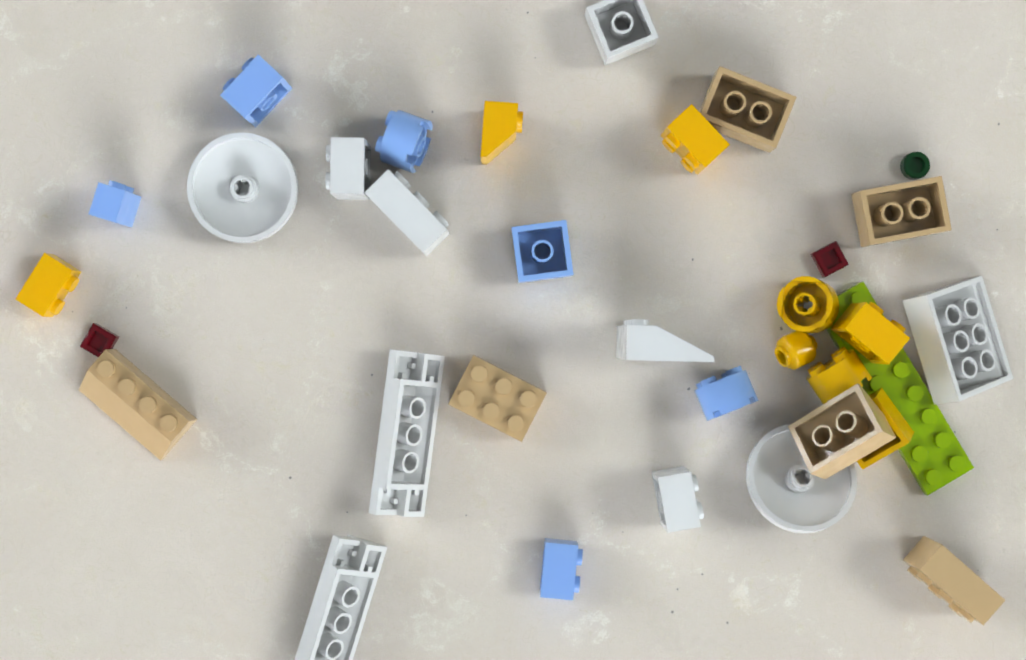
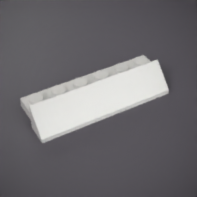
(406, 434)
(341, 599)

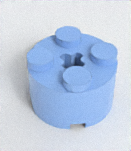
(404, 140)
(725, 394)

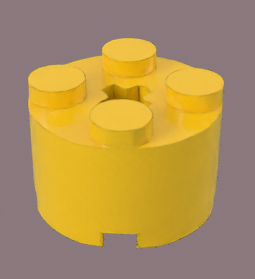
(800, 291)
(837, 374)

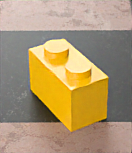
(49, 285)

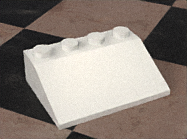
(958, 340)
(651, 343)

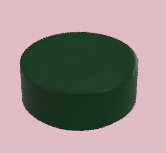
(915, 165)

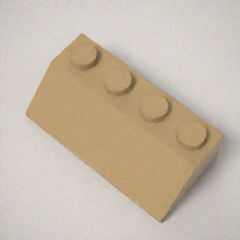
(136, 402)

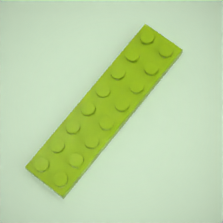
(934, 450)

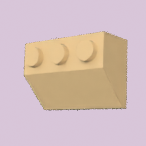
(841, 432)

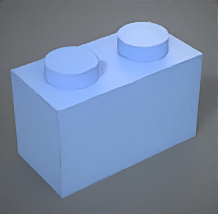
(115, 203)
(559, 569)

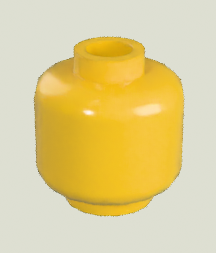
(796, 350)

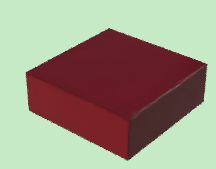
(829, 259)
(98, 340)

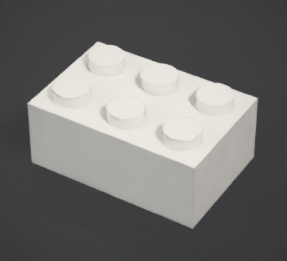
(408, 211)

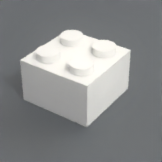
(620, 28)
(348, 168)
(676, 499)

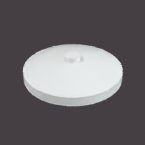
(242, 187)
(789, 493)

